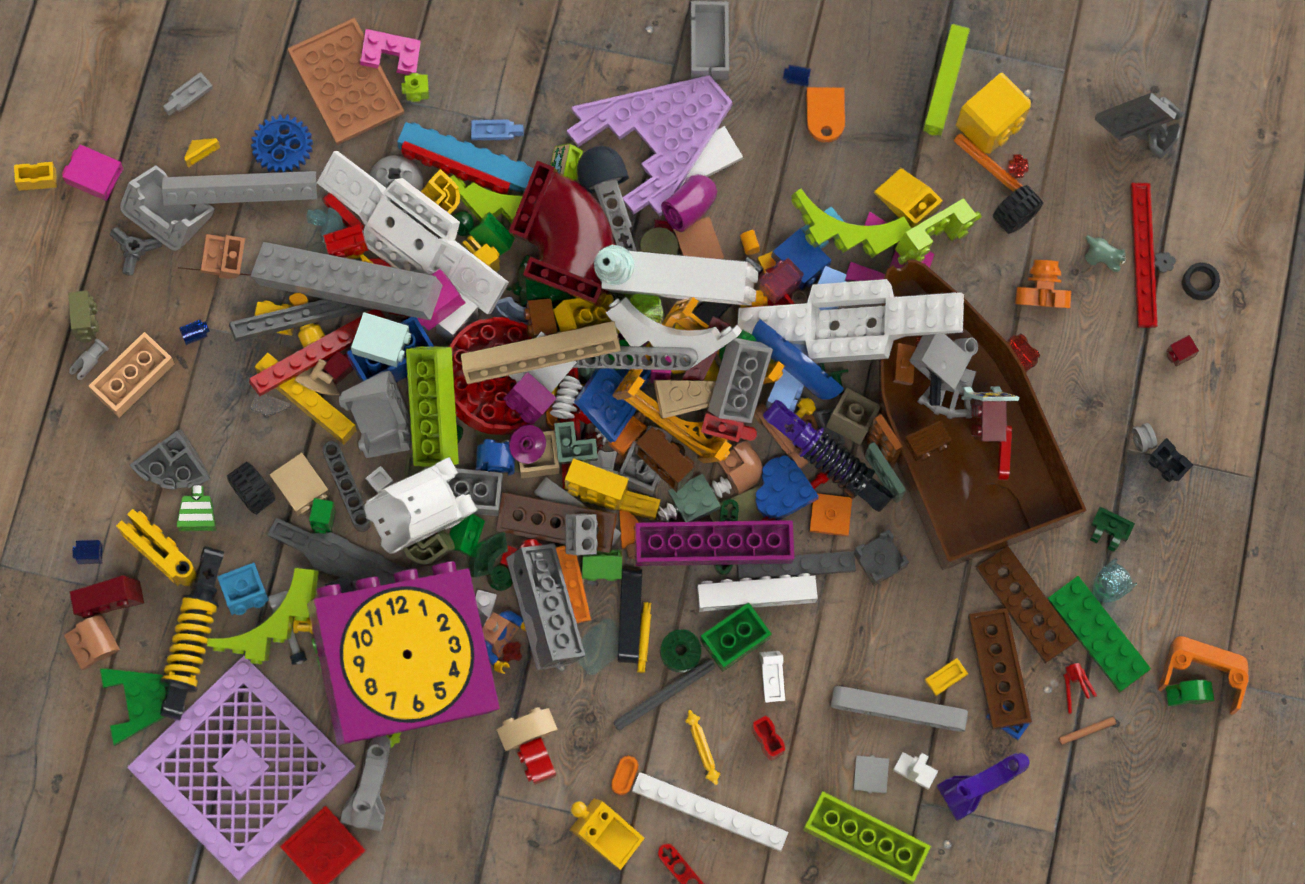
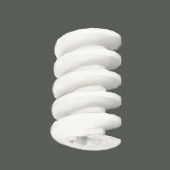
(566, 398)

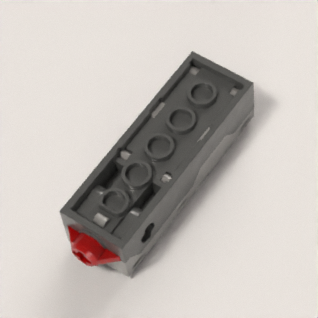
(545, 605)

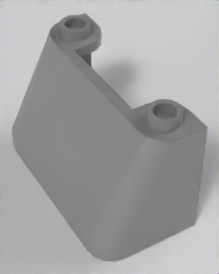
(170, 223)
(379, 415)

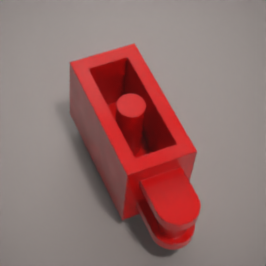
(727, 428)

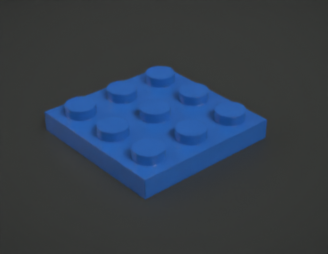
(601, 407)

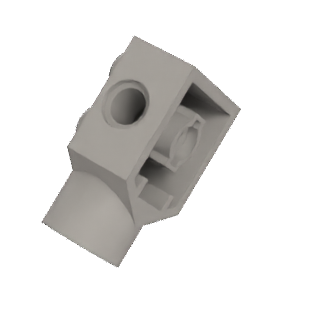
(640, 475)

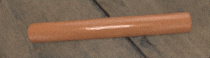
(1087, 730)

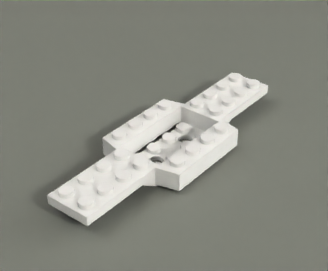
(397, 244)
(853, 339)

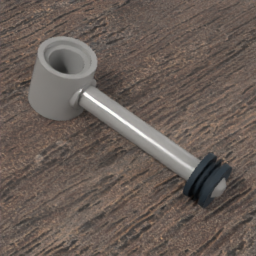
(297, 657)

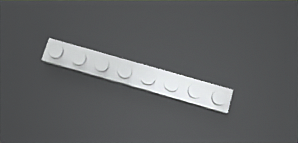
(710, 811)

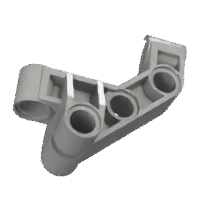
(365, 805)

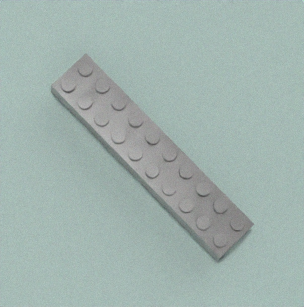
(347, 280)

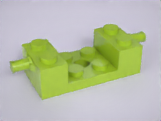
(953, 221)

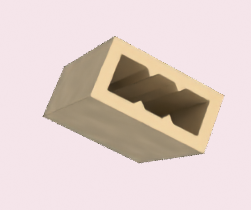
(299, 484)

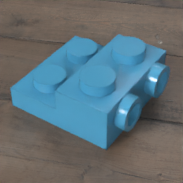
(243, 589)

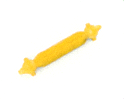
(702, 747)

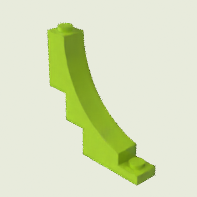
(482, 201)

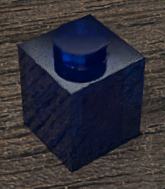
(88, 552)

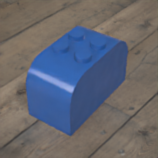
(367, 368)

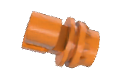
(1043, 294)

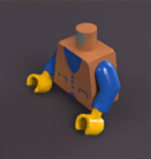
(497, 633)

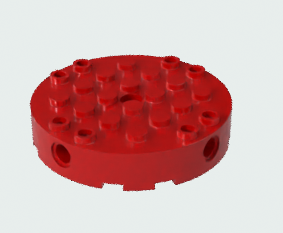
(483, 403)

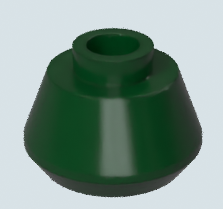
(466, 223)
(496, 581)

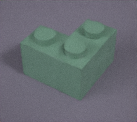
(570, 448)

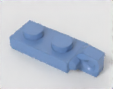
(495, 130)

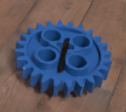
(272, 131)

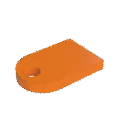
(825, 111)

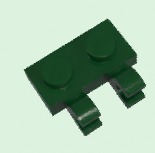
(1112, 524)

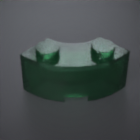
(486, 553)

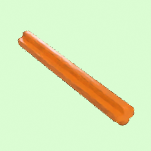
(987, 162)

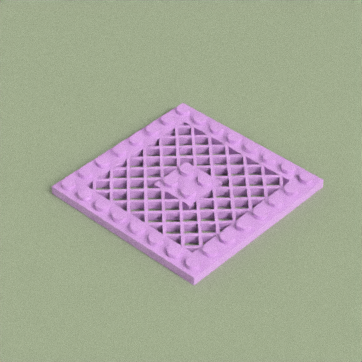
(241, 767)

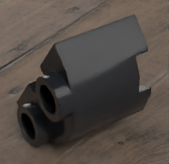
(1169, 461)

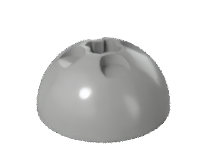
(385, 168)

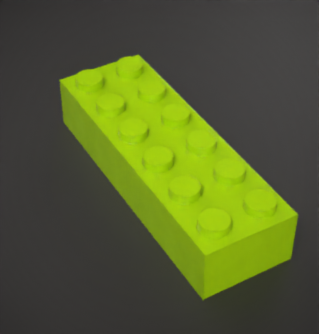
(432, 405)
(867, 838)

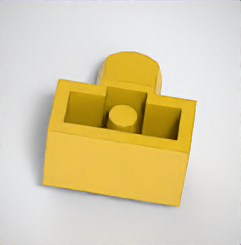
(485, 254)

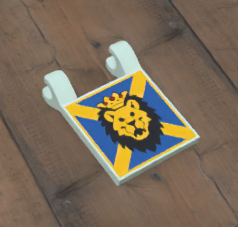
(996, 395)

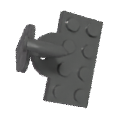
(1146, 120)

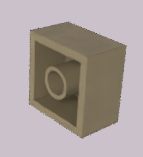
(853, 416)

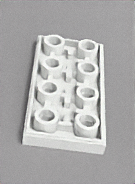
(717, 155)

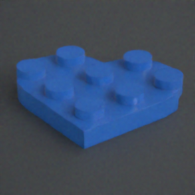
(783, 489)

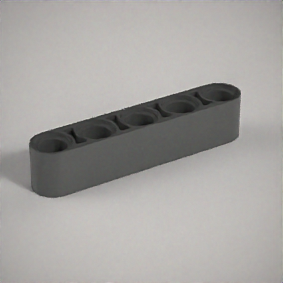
(342, 478)

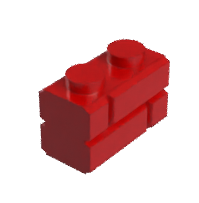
(346, 242)

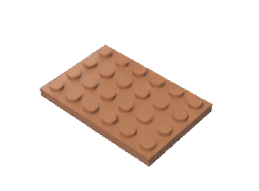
(346, 93)

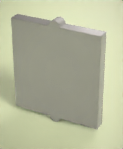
(871, 774)

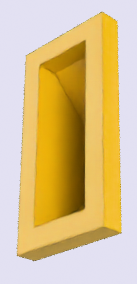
(200, 149)

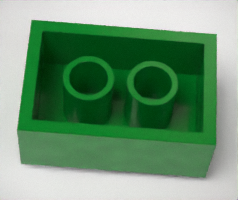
(735, 637)

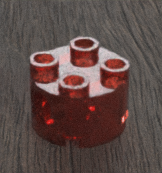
(1026, 354)

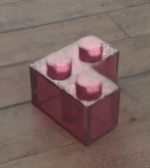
(781, 281)

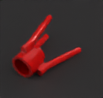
(1077, 674)

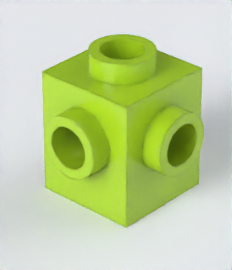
(416, 87)

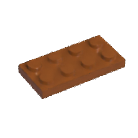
(885, 440)

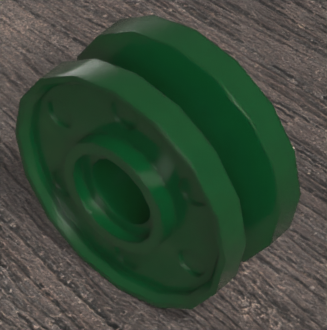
(684, 639)

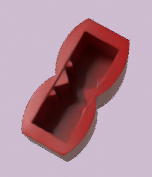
(771, 743)
(537, 761)

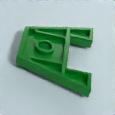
(143, 699)

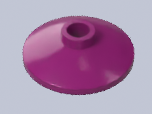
(535, 444)

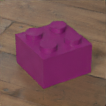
(529, 398)

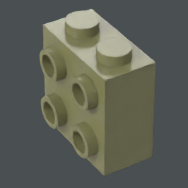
(82, 315)

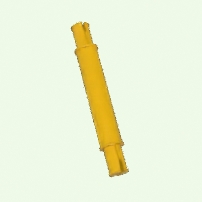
(644, 637)

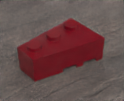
(106, 596)

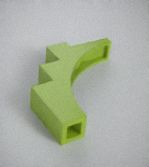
(824, 227)
(279, 625)

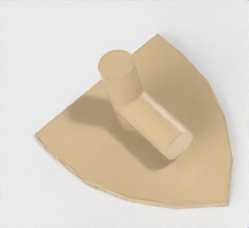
(318, 380)

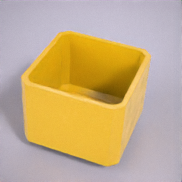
(994, 114)

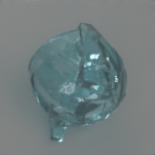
(1112, 583)

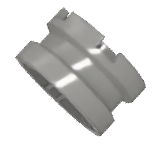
(1144, 437)

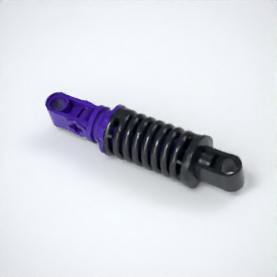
(821, 447)

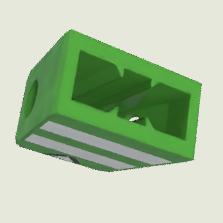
(196, 512)

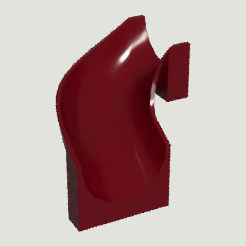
(566, 229)

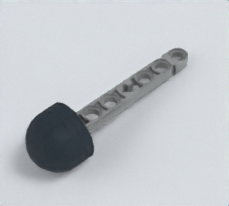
(601, 172)

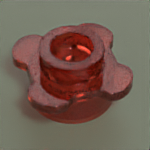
(512, 647)

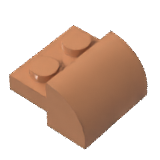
(222, 256)
(91, 641)

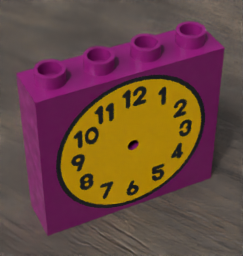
(402, 653)

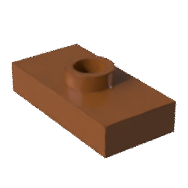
(903, 369)

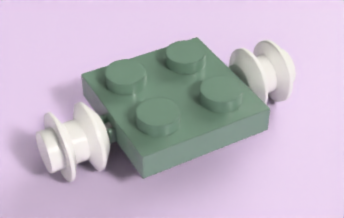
(695, 499)

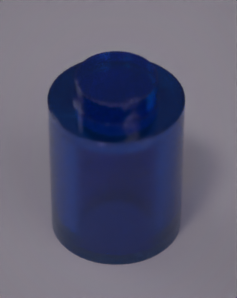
(797, 75)
(194, 331)

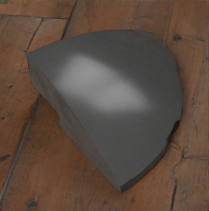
(172, 464)

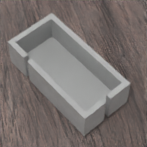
(709, 39)

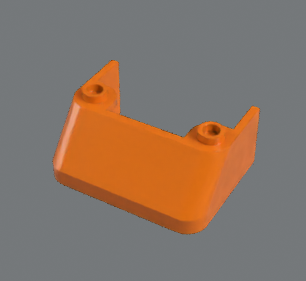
(1185, 650)

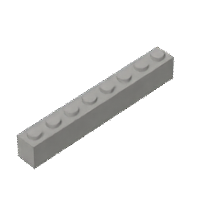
(239, 188)

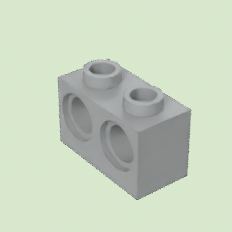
(577, 534)

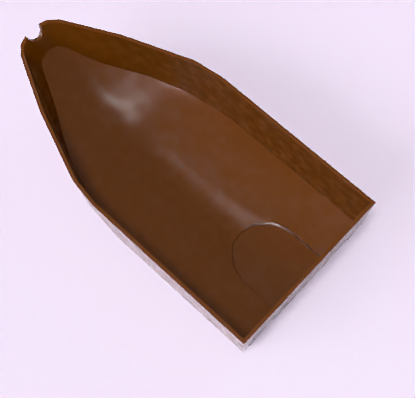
(958, 489)

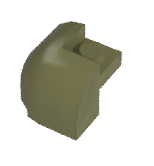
(431, 548)

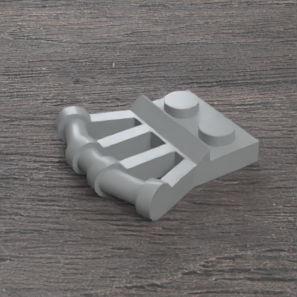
(965, 381)

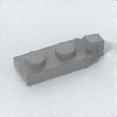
(188, 94)

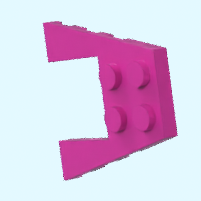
(860, 273)

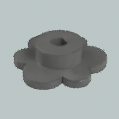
(1169, 260)

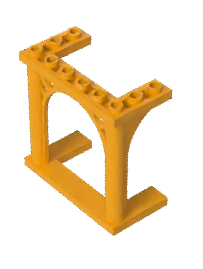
(710, 449)

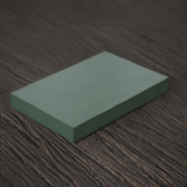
(885, 472)

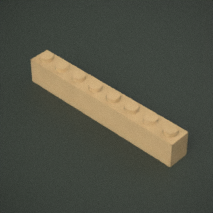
(540, 352)

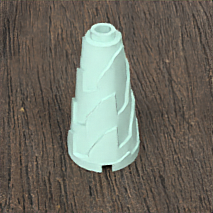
(620, 265)

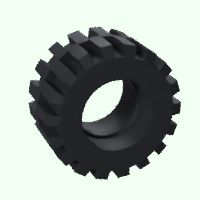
(1017, 209)
(251, 487)

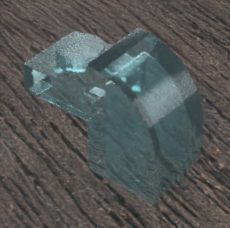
(330, 222)

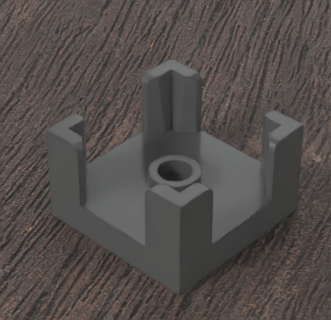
(880, 558)

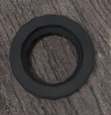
(1209, 270)

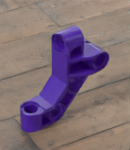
(966, 791)

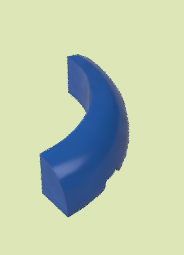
(797, 363)

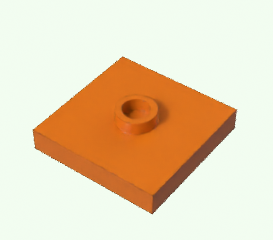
(831, 515)

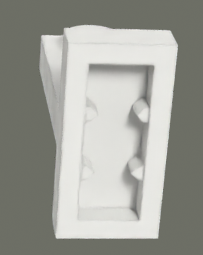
(772, 676)
(916, 769)

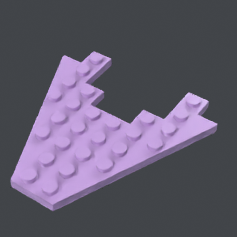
(670, 119)

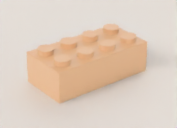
(131, 374)

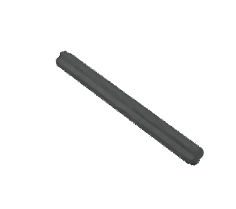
(664, 694)

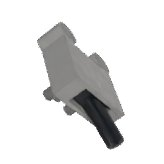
(943, 361)

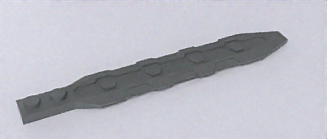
(338, 556)

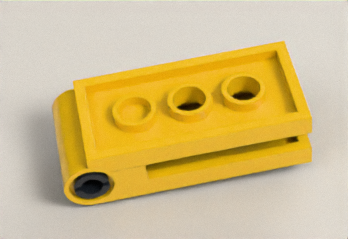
(175, 565)

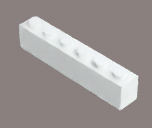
(759, 593)

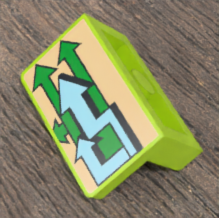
(566, 159)

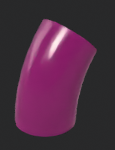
(689, 202)

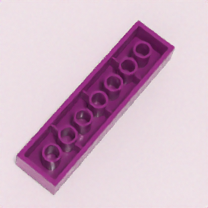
(714, 543)

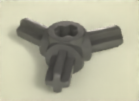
(127, 243)

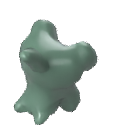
(1103, 252)

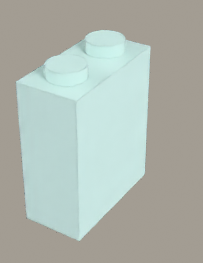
(381, 340)

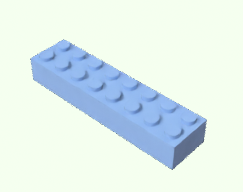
(788, 387)

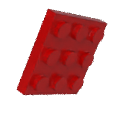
(323, 848)

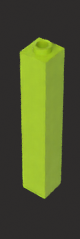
(946, 80)

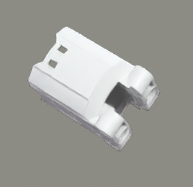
(418, 507)

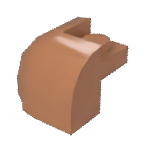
(742, 467)

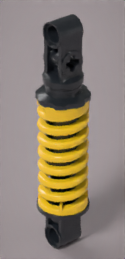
(189, 637)

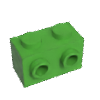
(602, 566)

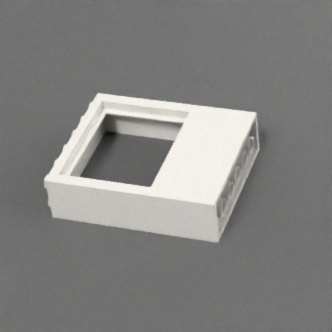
(690, 277)

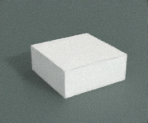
(379, 479)

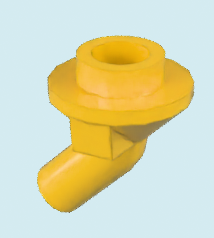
(806, 406)

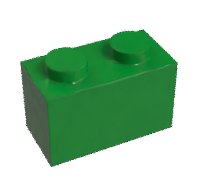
(322, 516)

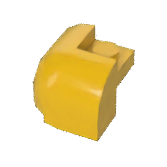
(443, 192)

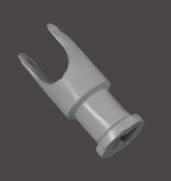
(88, 359)

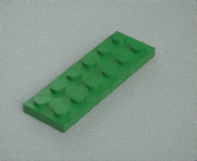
(1099, 634)

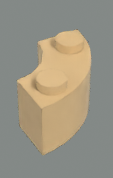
(526, 728)

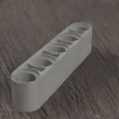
(552, 492)

